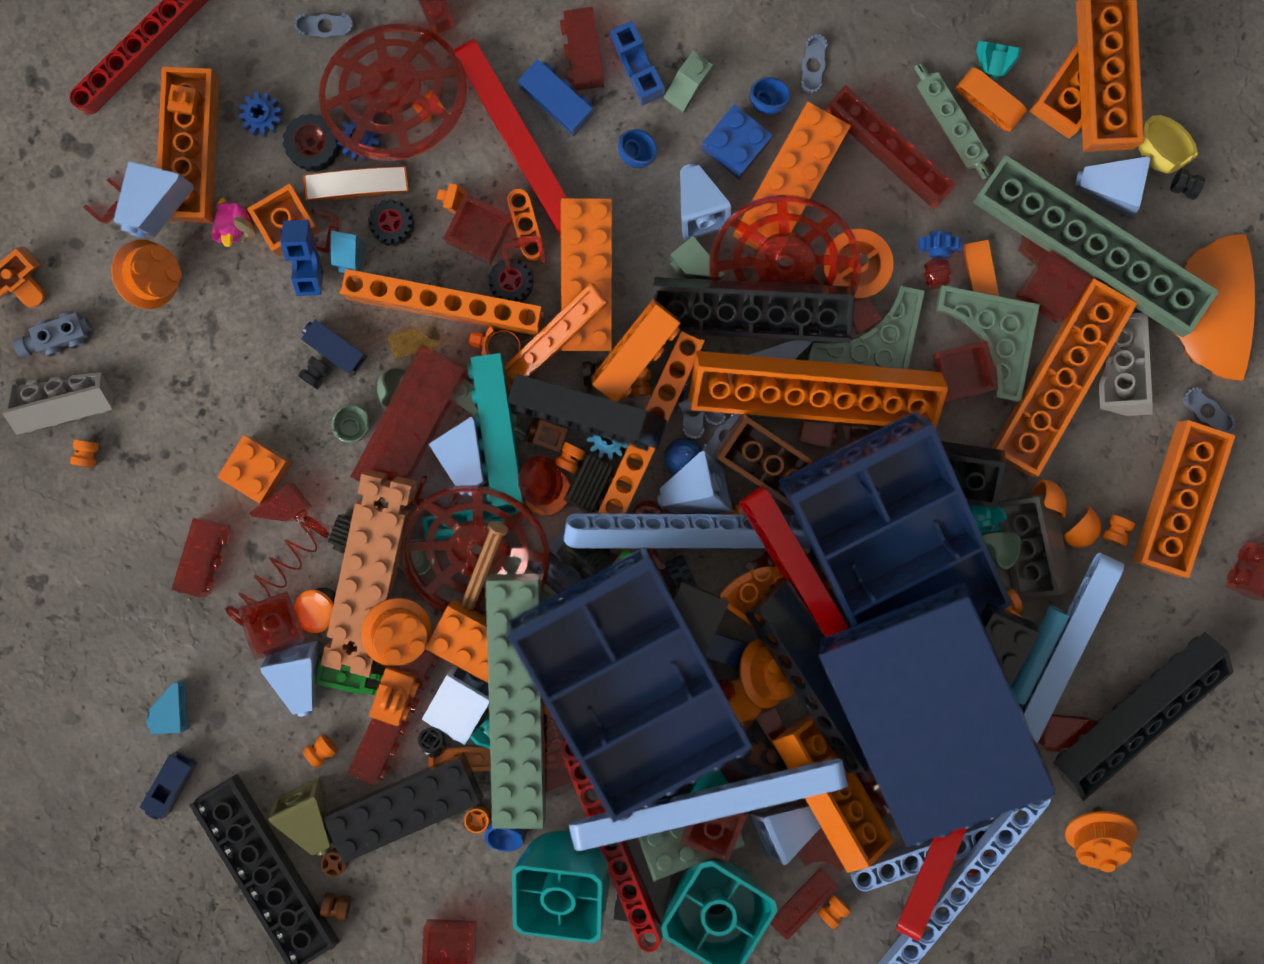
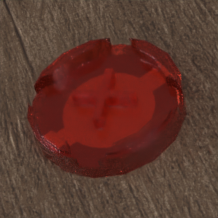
(540, 481)

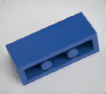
(556, 96)

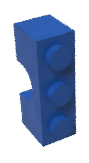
(636, 64)
(300, 248)

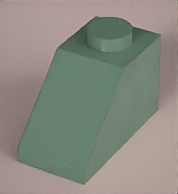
(688, 81)
(692, 260)

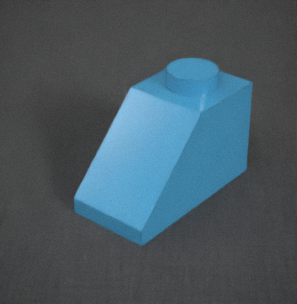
(346, 251)
(169, 711)

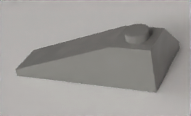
(1127, 373)

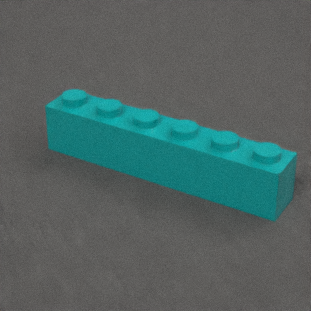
(496, 426)

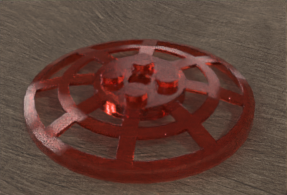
(395, 100)
(786, 245)
(463, 538)

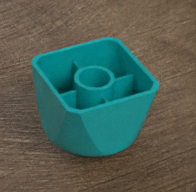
(560, 889)
(722, 936)

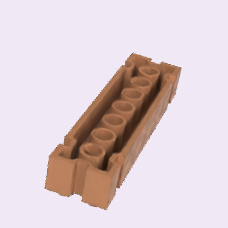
(367, 567)

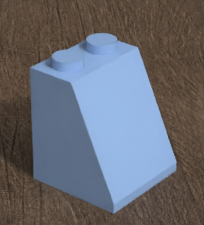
(149, 199)
(461, 455)
(458, 704)

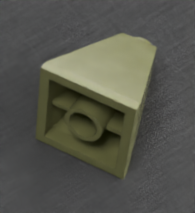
(301, 816)

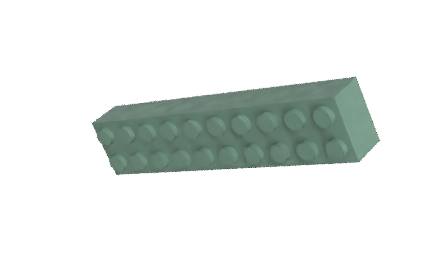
(1095, 246)
(514, 710)

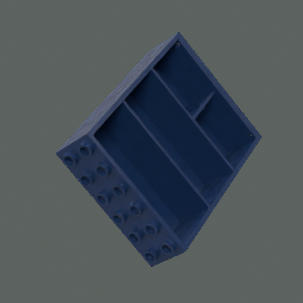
(892, 522)
(628, 685)
(936, 716)

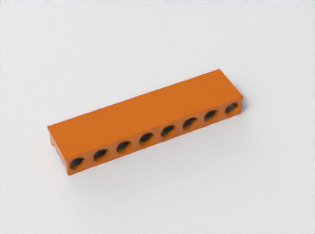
(442, 302)
(661, 404)

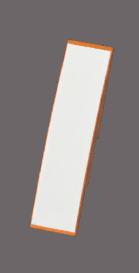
(355, 183)

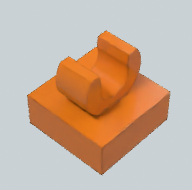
(182, 100)
(451, 197)

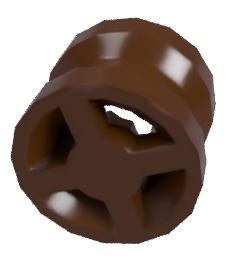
(331, 866)

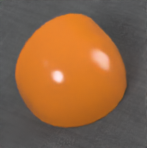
(1054, 498)
(1085, 531)

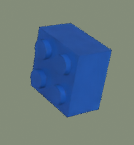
(736, 141)

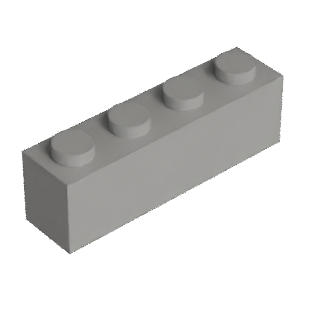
(55, 401)

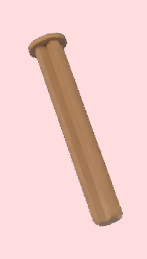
(484, 563)

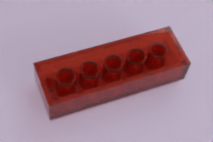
(412, 415)

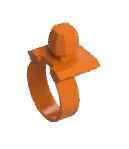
(477, 340)

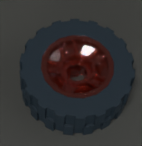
(307, 129)

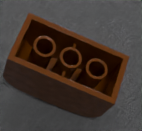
(760, 455)

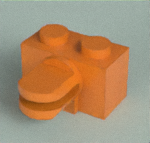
(17, 278)
(394, 695)

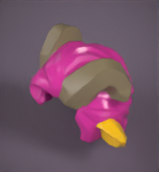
(232, 223)

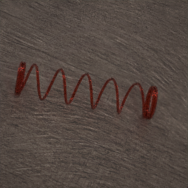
(310, 523)

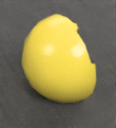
(1167, 144)

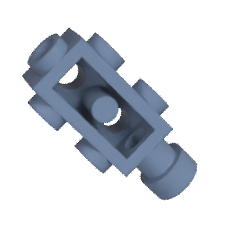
(56, 335)

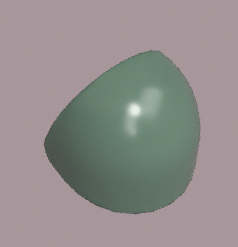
(388, 383)
(1003, 548)

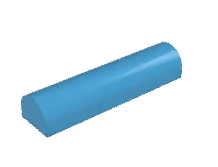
(1050, 630)

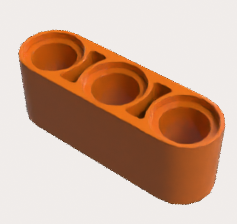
(991, 99)
(522, 214)

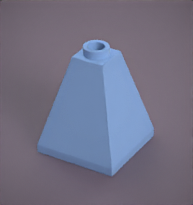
(1116, 184)
(702, 203)
(697, 488)
(294, 675)
(785, 830)

